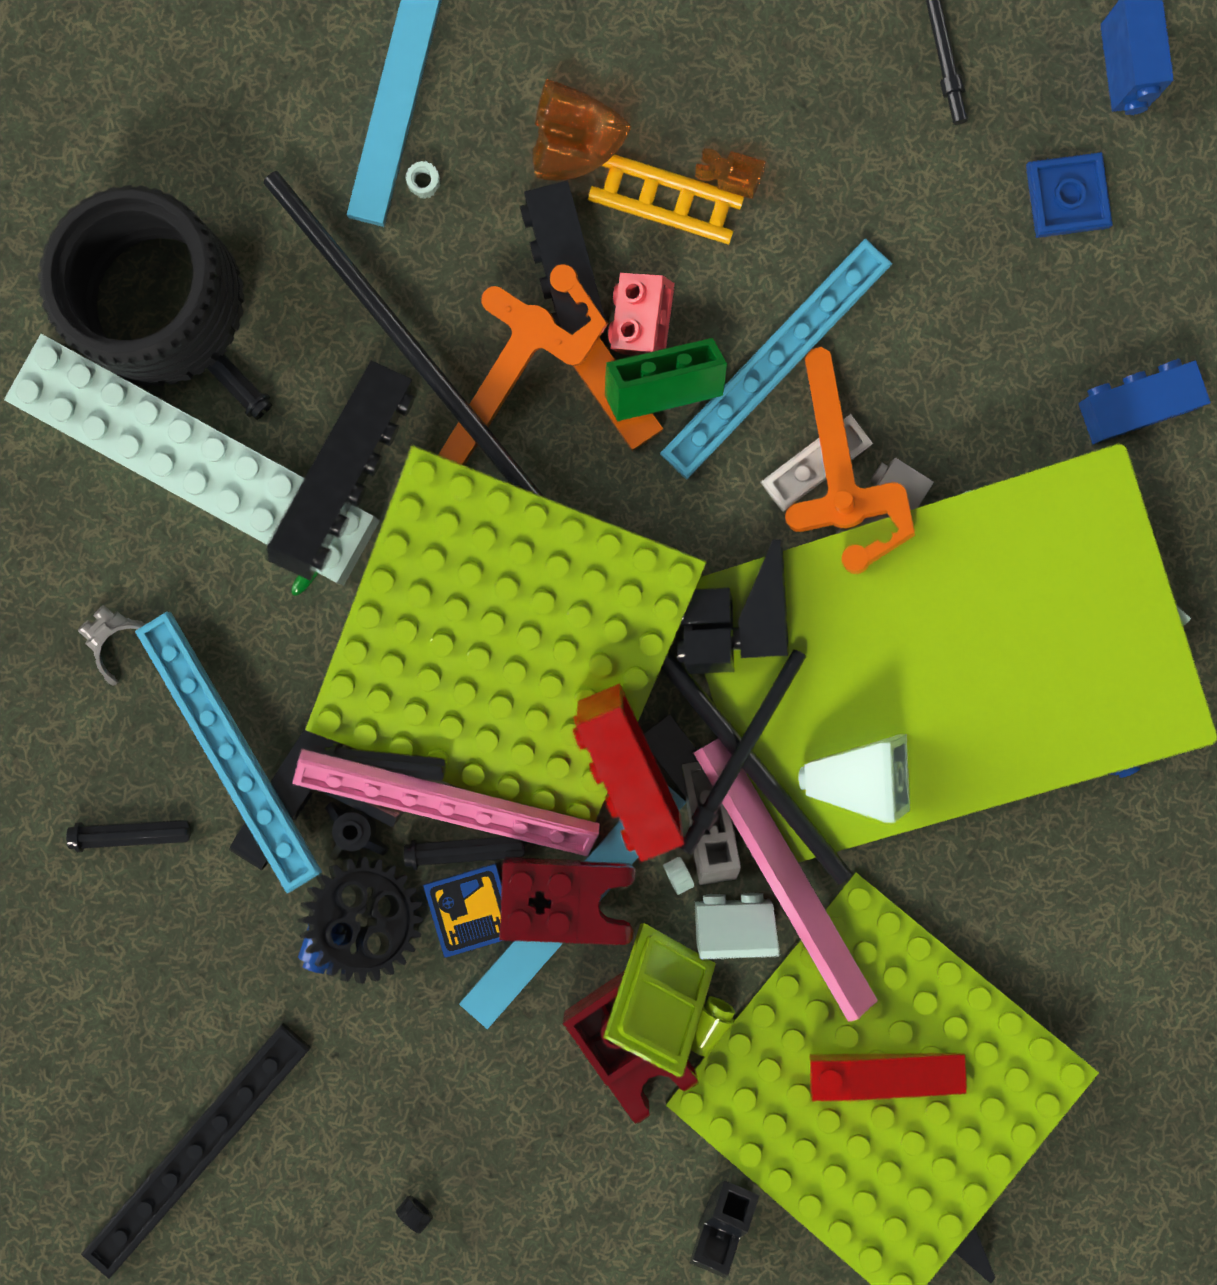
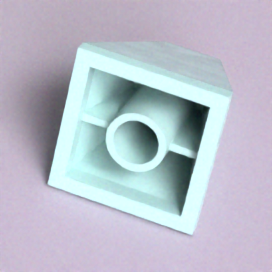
(863, 779)

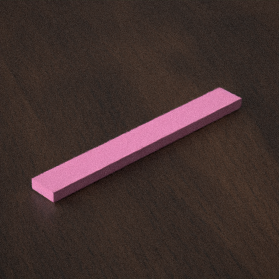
(445, 803)
(790, 886)

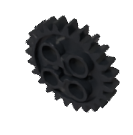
(329, 909)

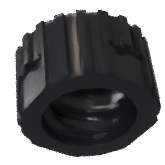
(414, 1214)

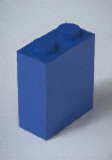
(1136, 54)

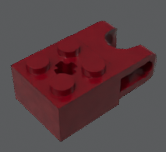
(574, 903)
(617, 1067)

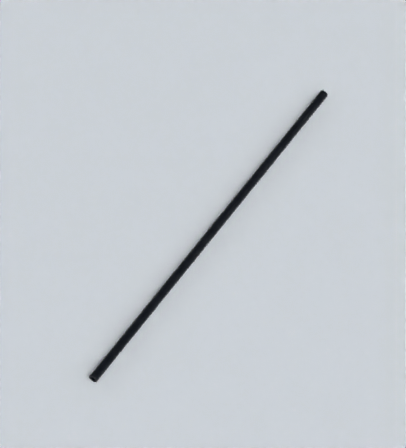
(516, 476)

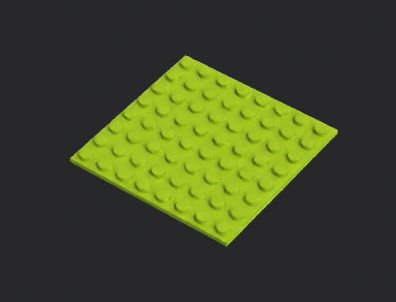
(489, 629)
(891, 1177)

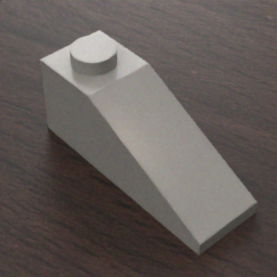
(717, 850)

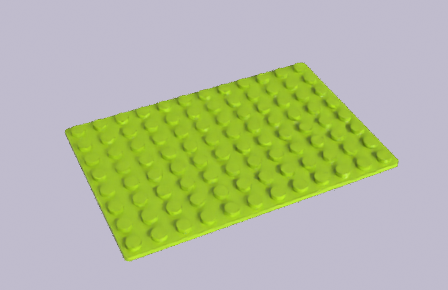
(1005, 639)

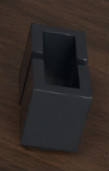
(707, 632)

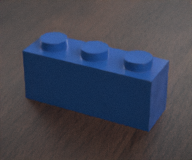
(1143, 400)

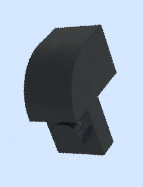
(722, 1226)

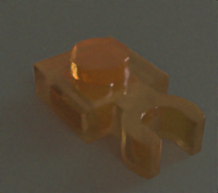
(736, 174)

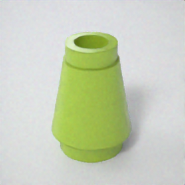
(712, 1025)

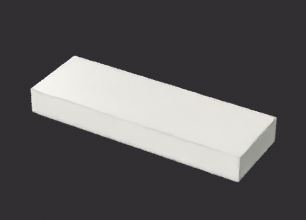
(807, 468)

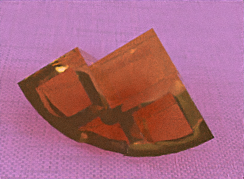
(574, 133)

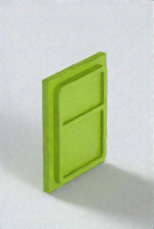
(660, 1000)

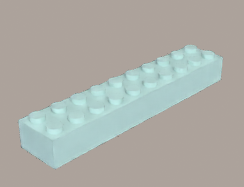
(170, 448)

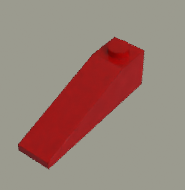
(886, 1076)

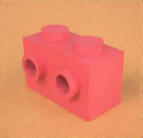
(641, 313)

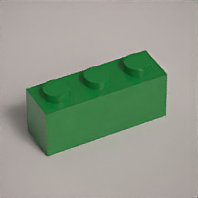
(665, 379)

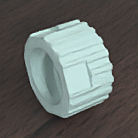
(423, 167)
(678, 875)

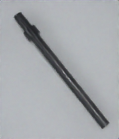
(952, 82)
(704, 815)

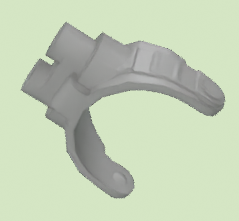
(98, 631)

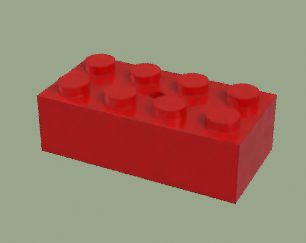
(628, 772)

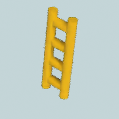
(679, 217)

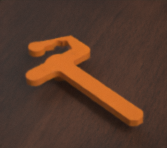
(531, 330)
(845, 502)

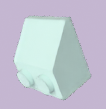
(735, 927)

